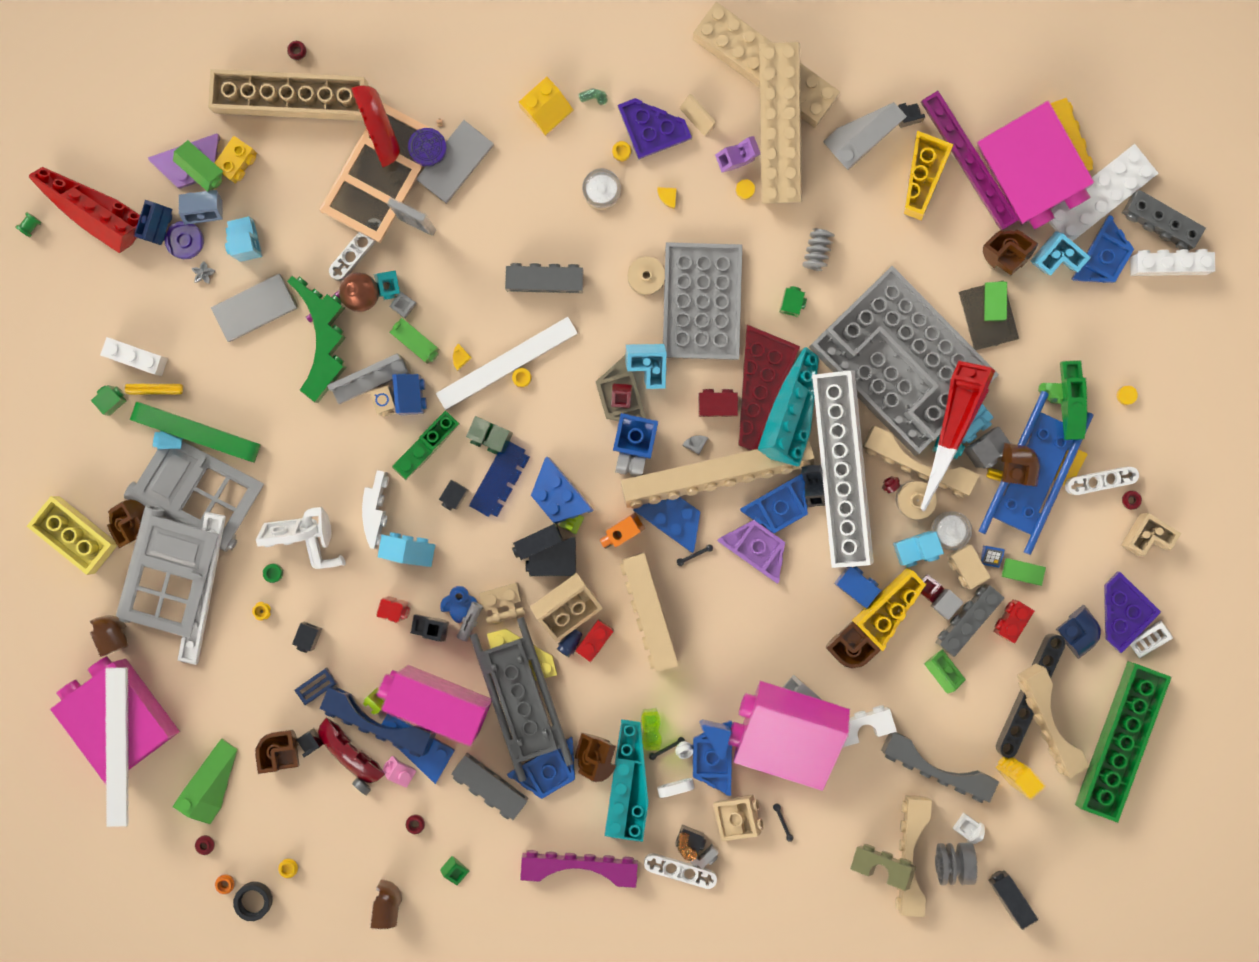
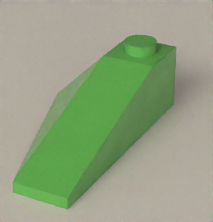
(206, 790)

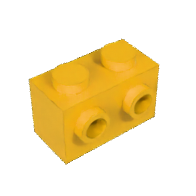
(235, 159)

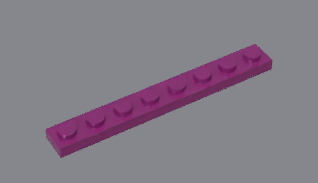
(969, 160)

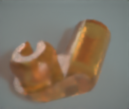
(684, 849)

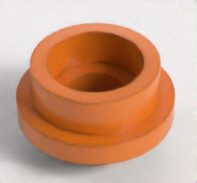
(219, 884)

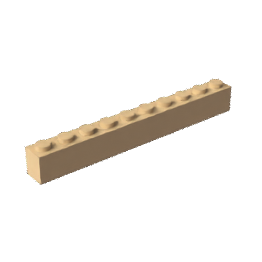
(705, 476)

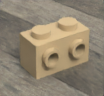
(968, 566)

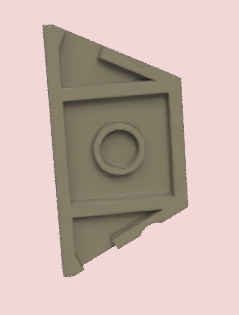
(619, 375)

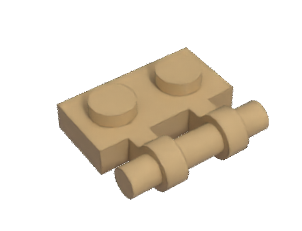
(501, 597)

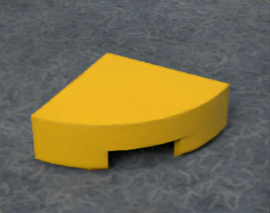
(667, 196)
(460, 357)

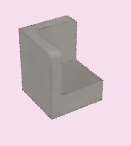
(947, 604)

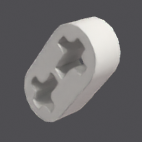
(675, 787)

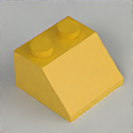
(545, 106)

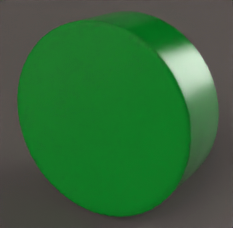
(273, 573)

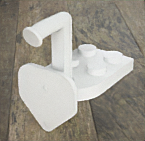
(306, 529)

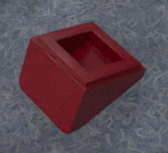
(621, 395)
(932, 588)

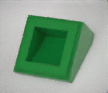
(454, 870)

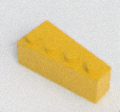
(926, 168)
(889, 608)

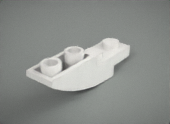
(373, 517)

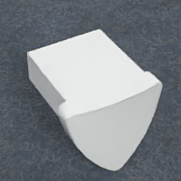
(970, 829)

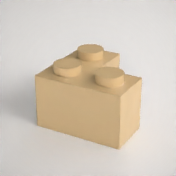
(1148, 531)

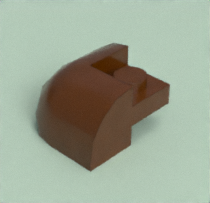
(1009, 250)
(1020, 465)
(125, 521)
(108, 634)
(852, 647)
(277, 752)
(595, 757)
(386, 906)

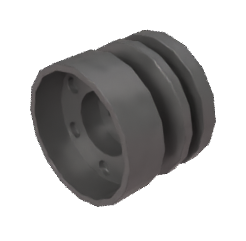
(953, 864)

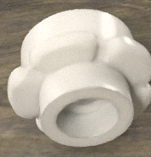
(684, 750)

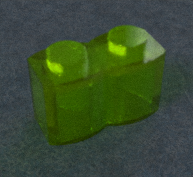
(651, 734)

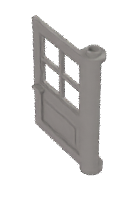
(175, 476)
(173, 550)

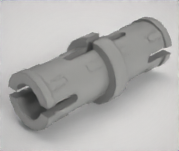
(469, 621)

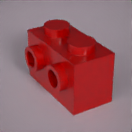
(1013, 621)

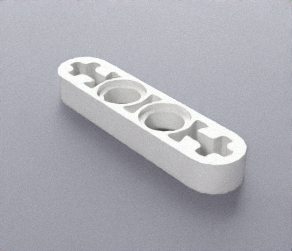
(352, 247)
(1101, 478)
(679, 873)

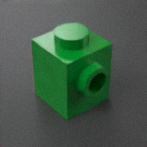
(793, 301)
(108, 399)

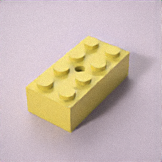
(57, 524)

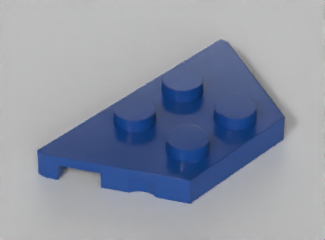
(1108, 255)
(557, 494)
(779, 506)
(675, 519)
(708, 765)
(547, 772)

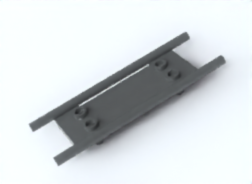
(521, 699)

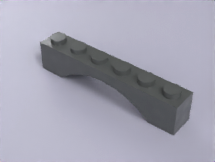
(975, 782)

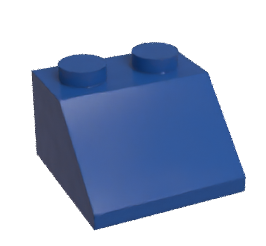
(409, 394)

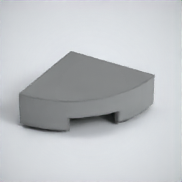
(695, 443)

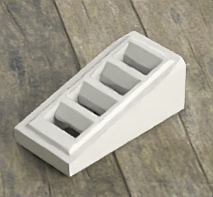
(1153, 629)

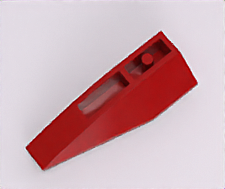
(90, 209)

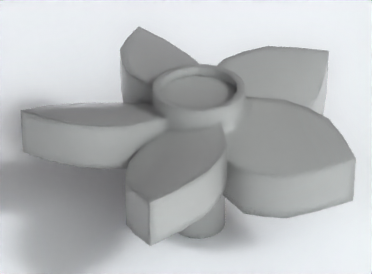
(203, 273)

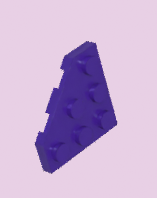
(652, 128)
(1126, 612)

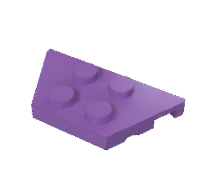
(166, 165)
(757, 547)

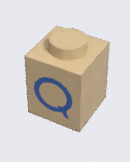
(383, 401)

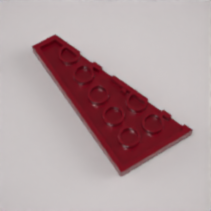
(765, 370)

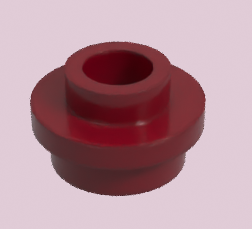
(294, 45)
(891, 484)
(1137, 500)
(415, 830)
(210, 845)

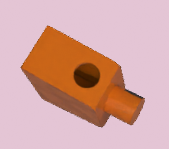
(628, 527)

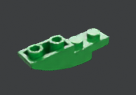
(1074, 400)
(425, 445)

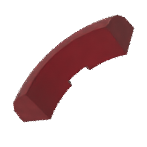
(341, 748)

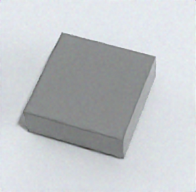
(402, 304)

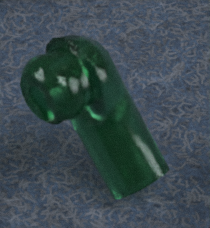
(593, 94)

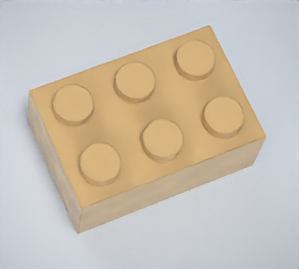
(566, 607)

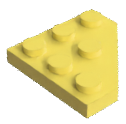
(546, 660)

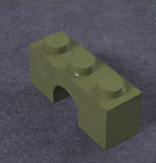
(900, 871)

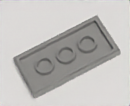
(463, 154)
(411, 216)
(254, 307)

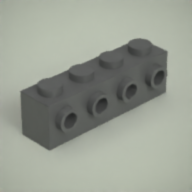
(1163, 220)
(544, 279)
(970, 619)
(489, 786)

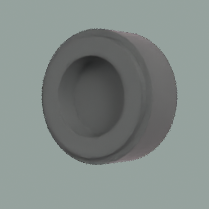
(361, 786)

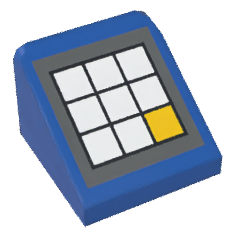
(992, 556)

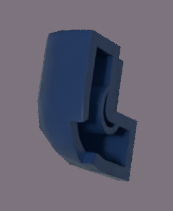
(1080, 631)

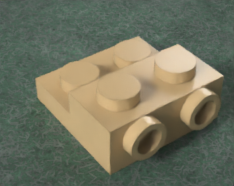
(738, 818)

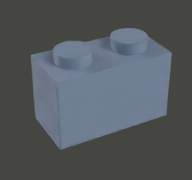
(200, 207)

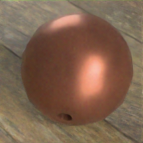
(358, 292)

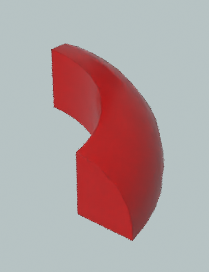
(377, 124)

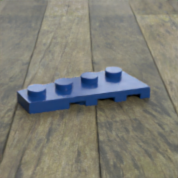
(431, 763)

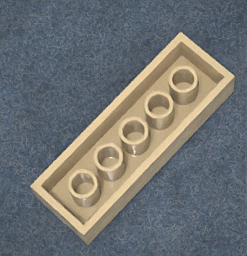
(649, 611)

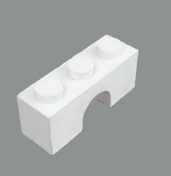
(134, 356)
(879, 719)

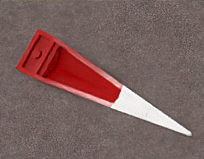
(966, 394)

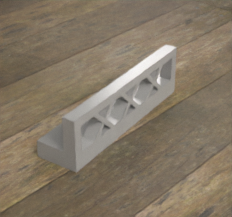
(368, 378)

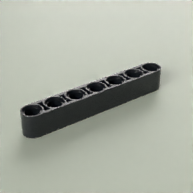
(1024, 722)

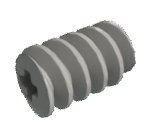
(817, 249)

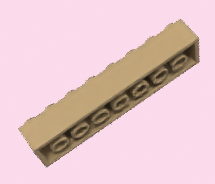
(738, 47)
(284, 94)
(780, 122)

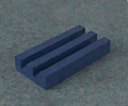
(328, 677)

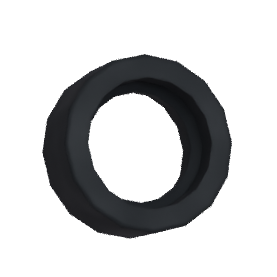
(242, 912)

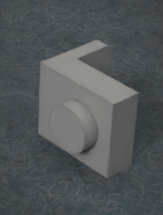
(707, 857)

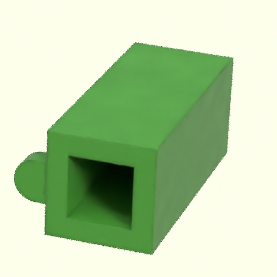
(198, 166)
(414, 341)

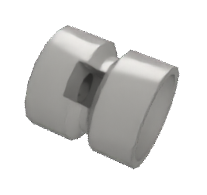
(630, 464)

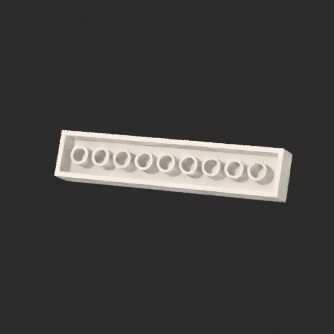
(843, 469)

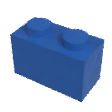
(857, 586)

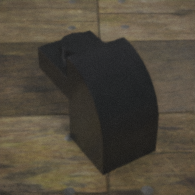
(813, 485)
(430, 627)

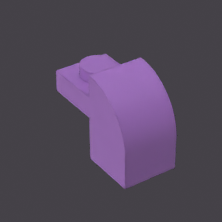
(738, 155)

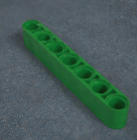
(195, 432)

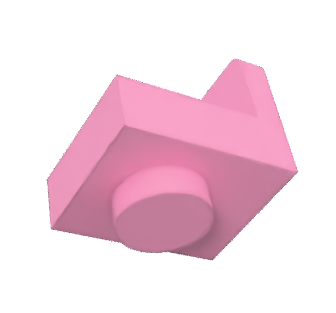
(398, 772)

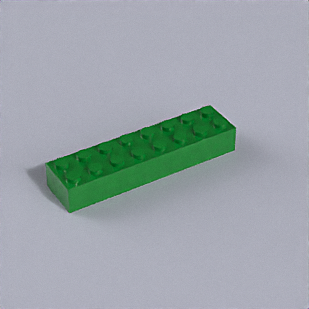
(1122, 741)

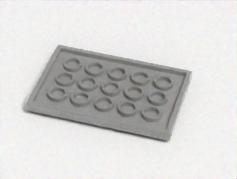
(702, 300)

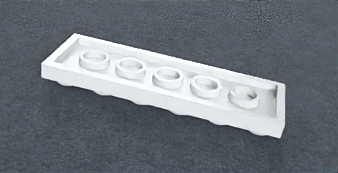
(1110, 189)

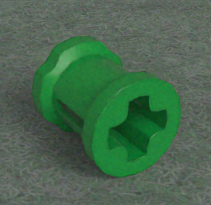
(28, 224)

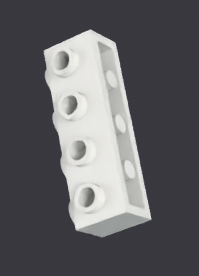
(1166, 264)

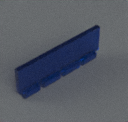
(496, 479)

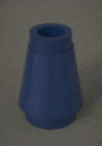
(569, 643)

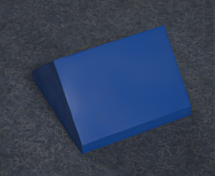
(635, 436)
(718, 736)

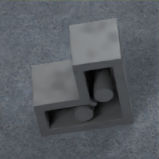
(987, 448)

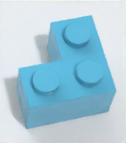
(242, 239)
(1059, 250)
(651, 360)
(918, 547)
(406, 549)

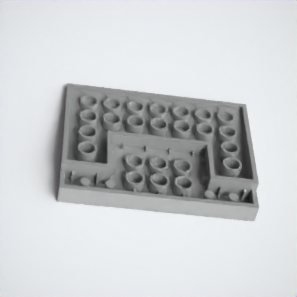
(899, 357)

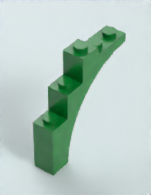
(324, 312)

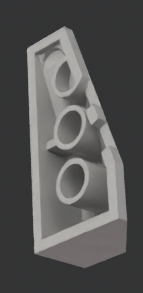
(858, 137)

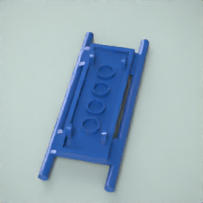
(1020, 504)

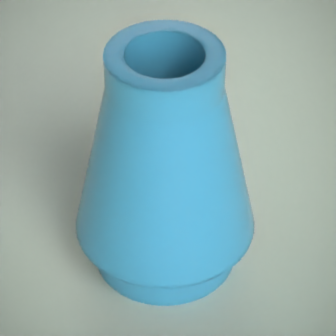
(166, 441)

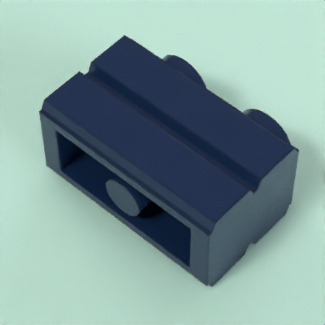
(153, 222)

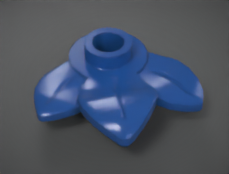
(457, 606)

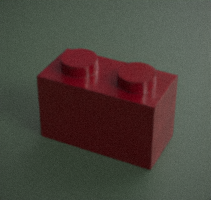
(718, 403)

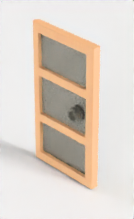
(365, 186)

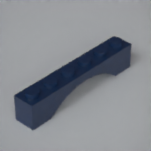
(343, 705)

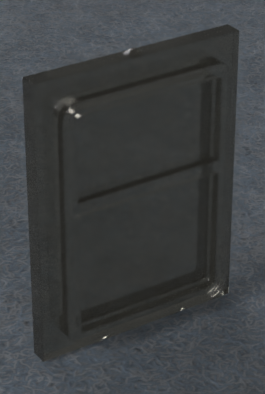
(982, 332)

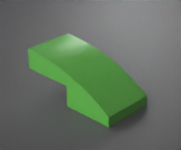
(1023, 571)

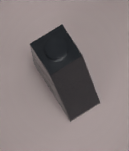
(537, 542)
(554, 561)
(1012, 899)

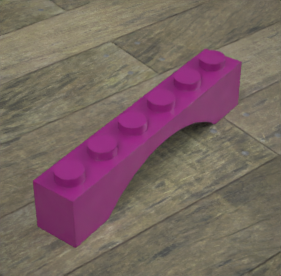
(619, 871)

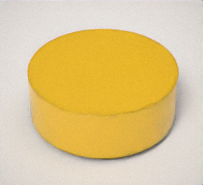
(621, 151)
(745, 189)
(521, 377)
(1127, 395)

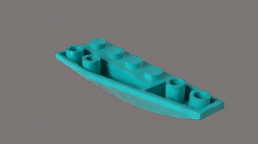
(792, 413)
(629, 787)

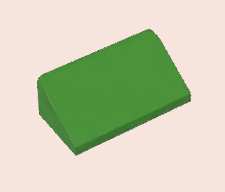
(995, 301)
(945, 672)

